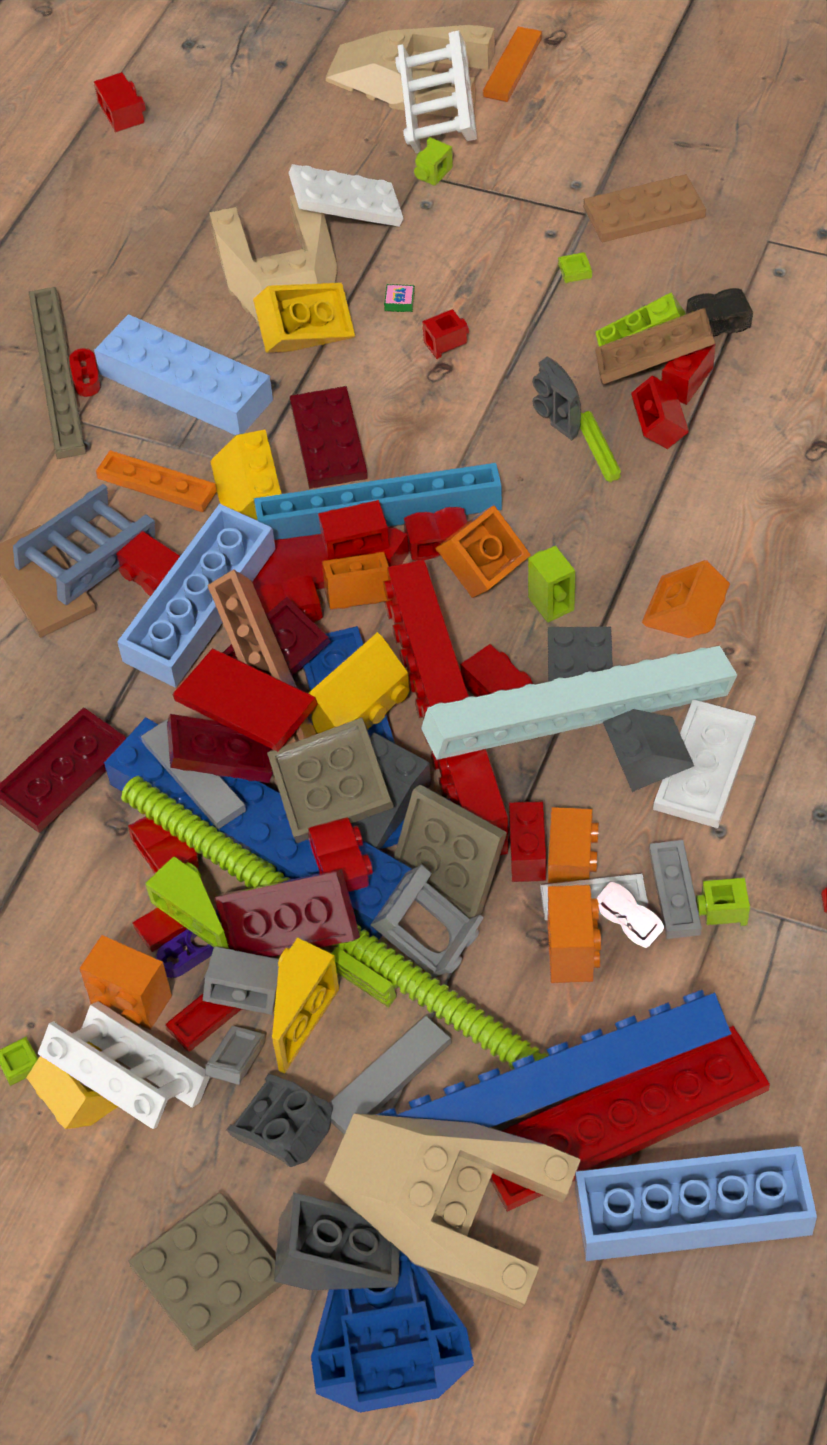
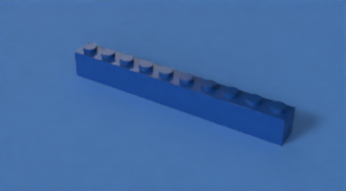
(578, 1068)

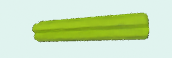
(599, 447)

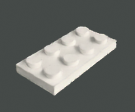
(345, 195)
(716, 745)

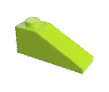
(183, 897)

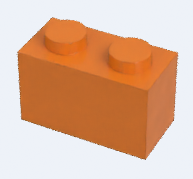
(355, 580)
(571, 845)

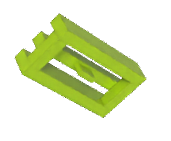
(364, 977)

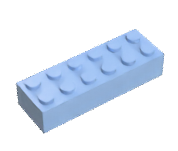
(184, 375)
(181, 611)
(694, 1203)

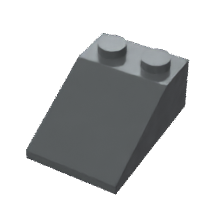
(401, 774)
(331, 1248)

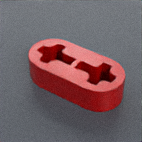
(80, 373)

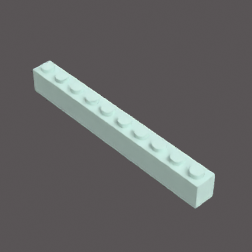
(576, 701)

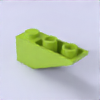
(648, 316)

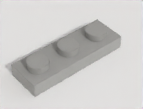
(675, 889)

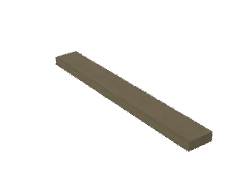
(56, 373)

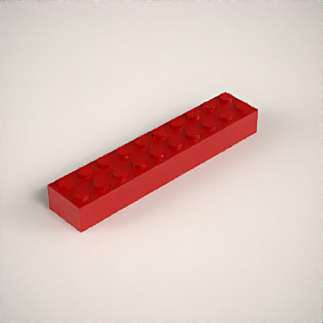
(438, 679)

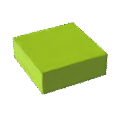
(575, 267)
(17, 1060)

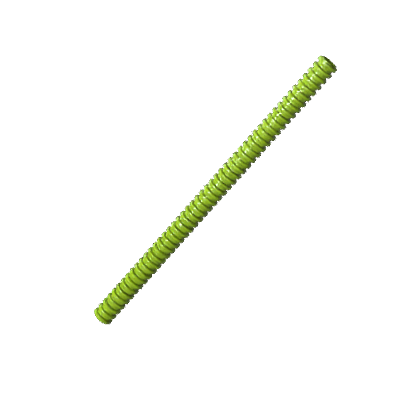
(366, 949)

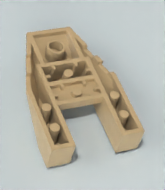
(372, 69)
(249, 277)
(426, 1183)

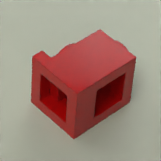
(444, 332)

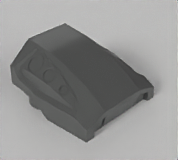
(557, 398)
(283, 1121)

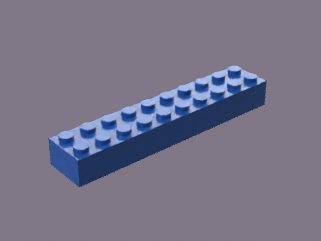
(260, 828)

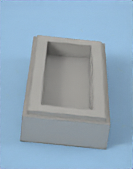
(235, 1055)

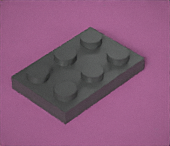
(578, 651)

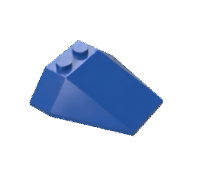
(389, 1343)

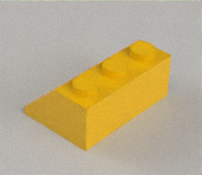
(245, 472)
(361, 687)

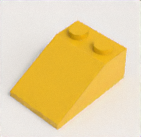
(302, 316)
(303, 993)

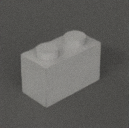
(241, 980)

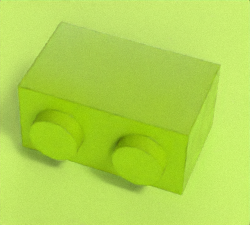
(551, 583)

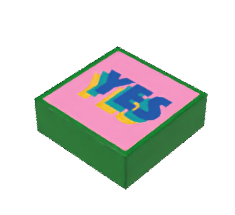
(399, 298)

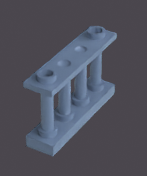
(91, 566)

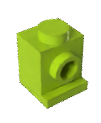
(433, 161)
(724, 902)

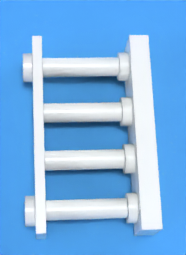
(460, 99)
(135, 1048)

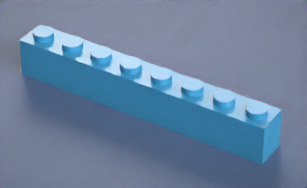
(467, 487)

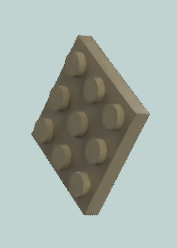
(330, 778)
(453, 847)
(207, 1271)

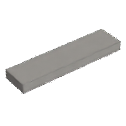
(205, 789)
(389, 1073)

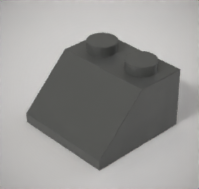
(647, 747)

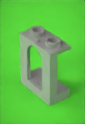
(460, 928)

